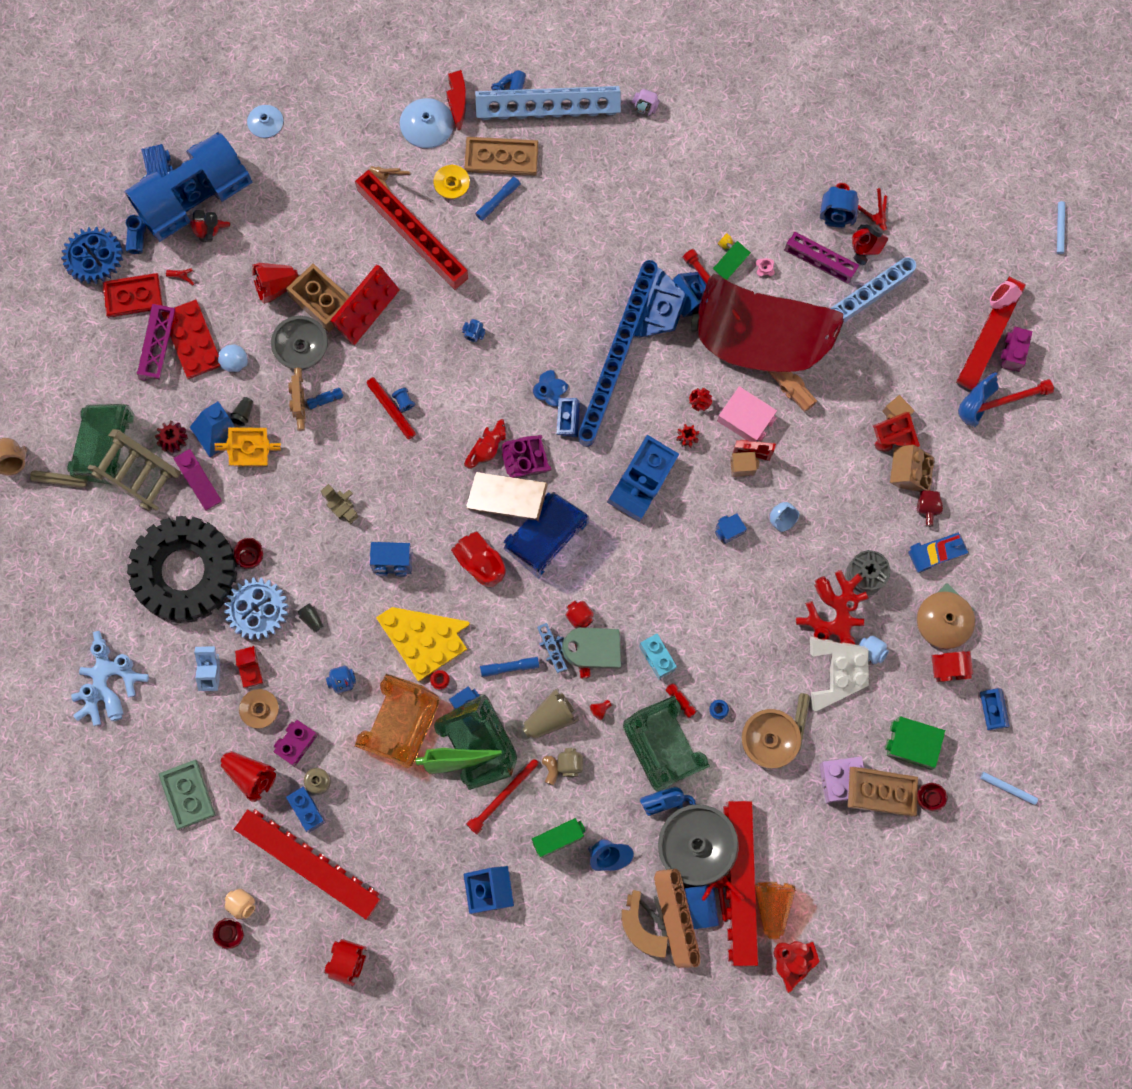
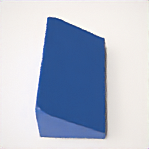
(568, 417)
(994, 709)

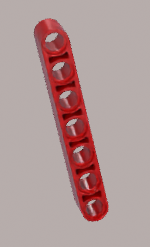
(987, 342)

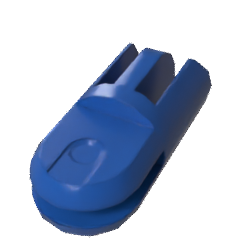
(662, 800)

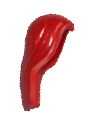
(480, 559)

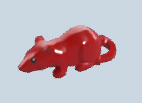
(486, 448)

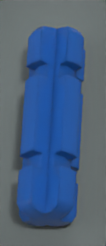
(324, 398)

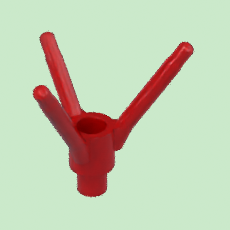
(880, 217)
(720, 884)

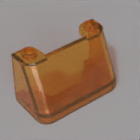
(400, 722)

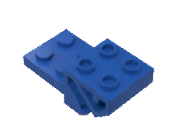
(643, 478)

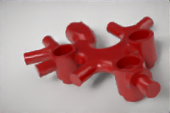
(844, 621)

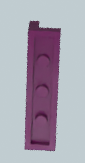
(819, 259)
(151, 341)

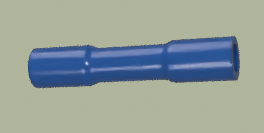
(506, 190)
(522, 664)

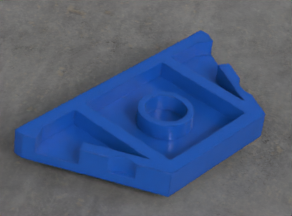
(662, 307)

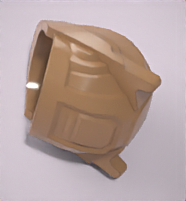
(11, 457)

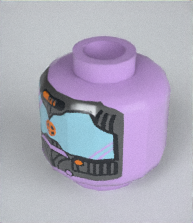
(645, 102)

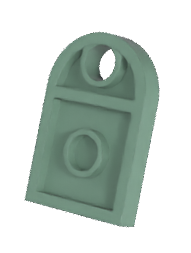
(594, 648)

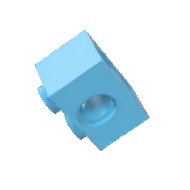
(657, 656)

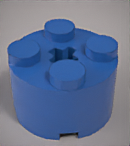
(839, 207)

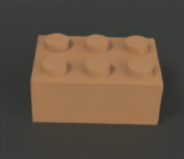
(317, 295)

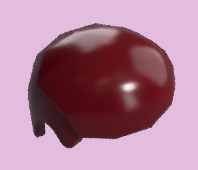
(248, 553)
(932, 797)
(227, 933)

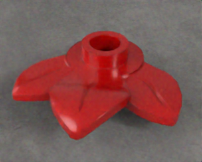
(793, 960)

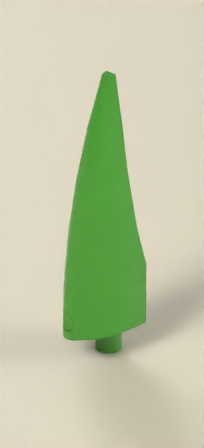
(448, 759)

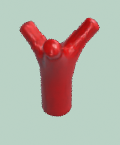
(182, 274)

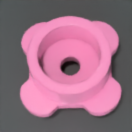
(765, 262)

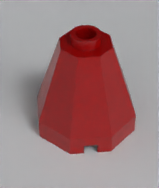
(272, 280)

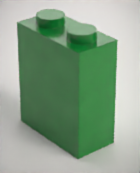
(915, 742)
(558, 838)

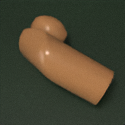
(551, 764)

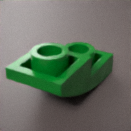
(731, 260)

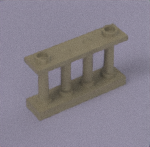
(135, 451)

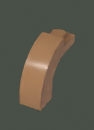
(641, 939)

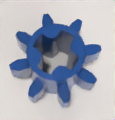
(473, 330)

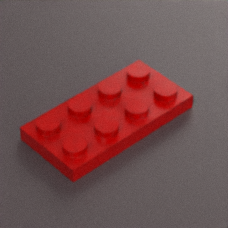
(365, 305)
(193, 340)

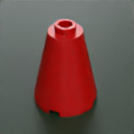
(248, 774)

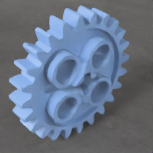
(266, 623)

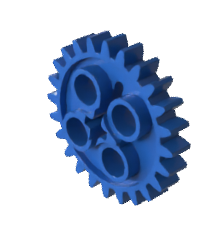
(78, 265)

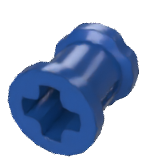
(403, 399)

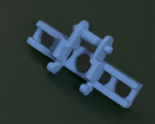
(551, 641)

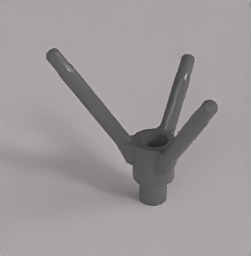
(657, 918)

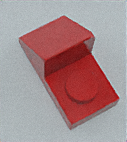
(248, 667)

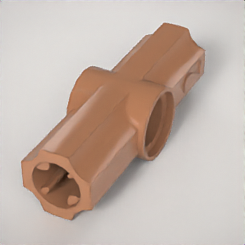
(795, 389)

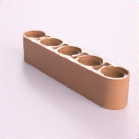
(677, 918)

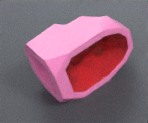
(1005, 295)

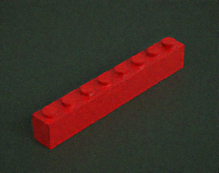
(411, 230)
(307, 864)
(742, 876)

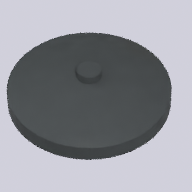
(698, 844)

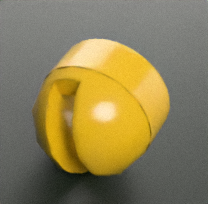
(725, 239)

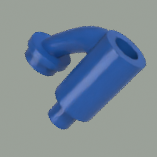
(517, 81)

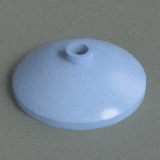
(430, 131)

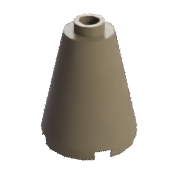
(550, 716)

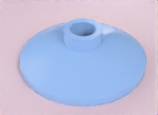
(268, 127)

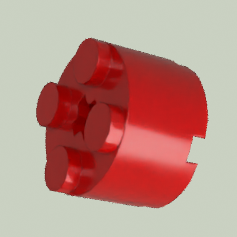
(952, 664)
(345, 962)

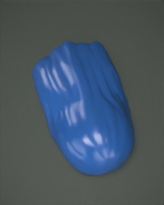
(972, 402)

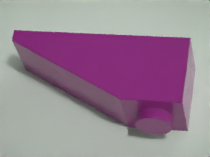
(197, 479)

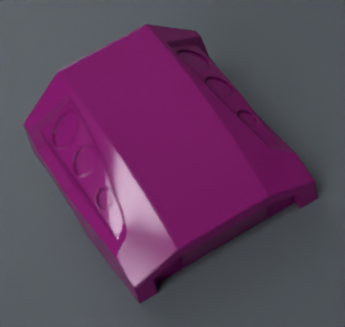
(526, 453)

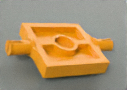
(247, 446)

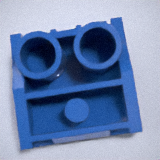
(702, 912)

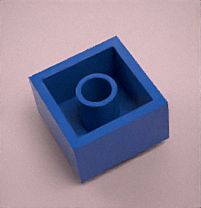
(391, 558)

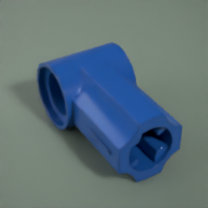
(135, 236)

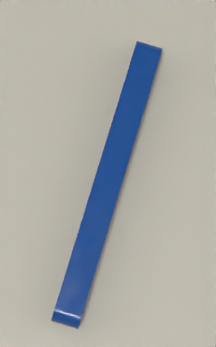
(617, 360)

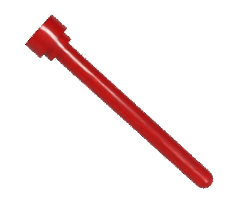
(692, 258)
(1045, 387)
(476, 823)

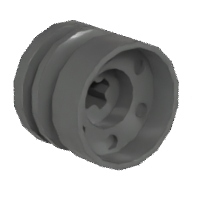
(879, 571)

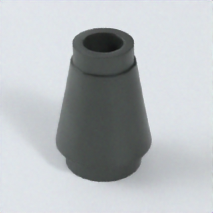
(242, 412)
(310, 617)

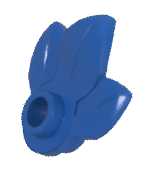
(552, 387)

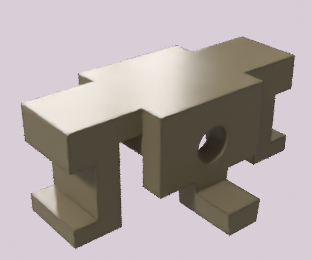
(340, 504)

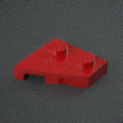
(897, 431)

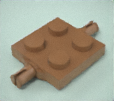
(297, 404)

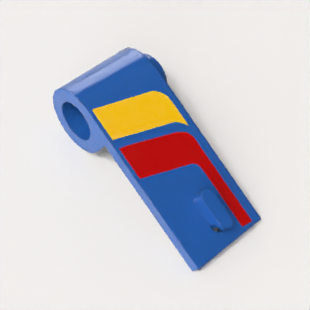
(937, 552)

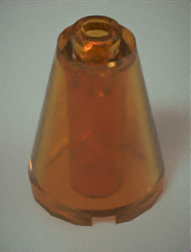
(774, 906)

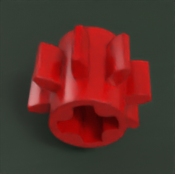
(700, 399)
(687, 441)

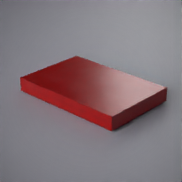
(132, 294)

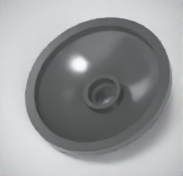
(296, 332)

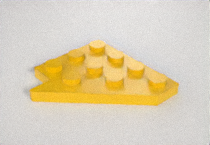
(423, 638)

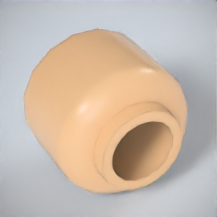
(239, 904)

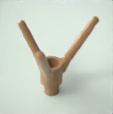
(382, 174)

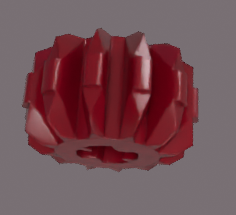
(179, 433)

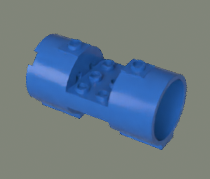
(209, 172)

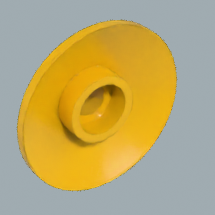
(450, 174)

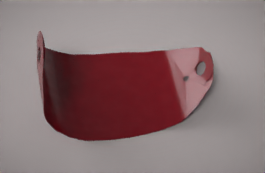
(771, 330)

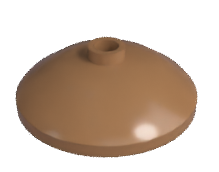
(935, 626)
(781, 729)

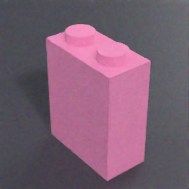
(747, 416)

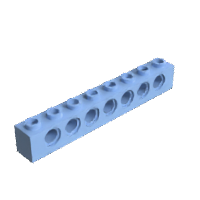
(539, 96)

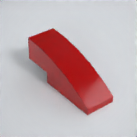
(457, 97)

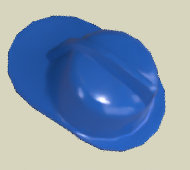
(610, 856)

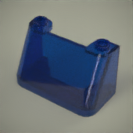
(540, 541)

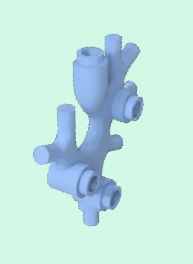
(98, 690)

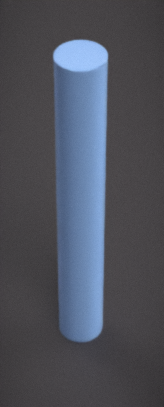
(1061, 228)
(1009, 788)

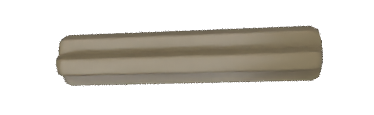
(58, 479)
(801, 713)

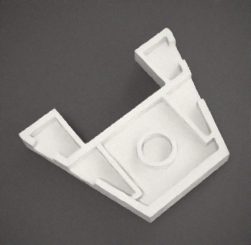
(847, 670)

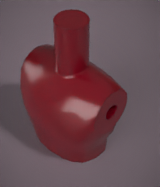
(929, 505)

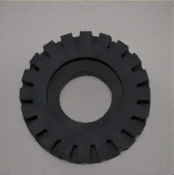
(158, 545)

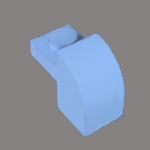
(207, 668)

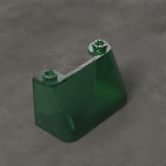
(94, 441)
(479, 728)
(662, 745)

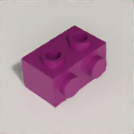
(1016, 349)
(295, 742)

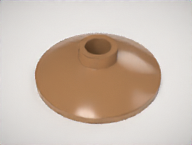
(252, 701)

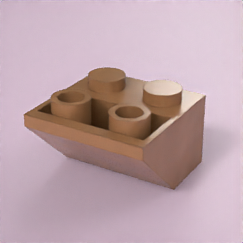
(912, 468)

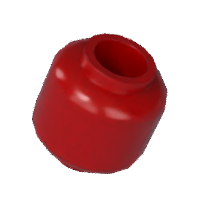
(579, 614)

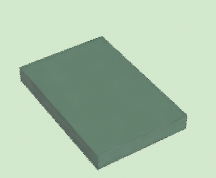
(187, 794)

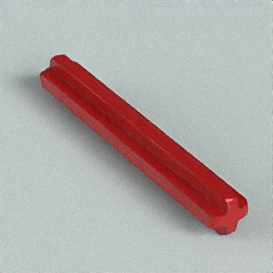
(391, 408)

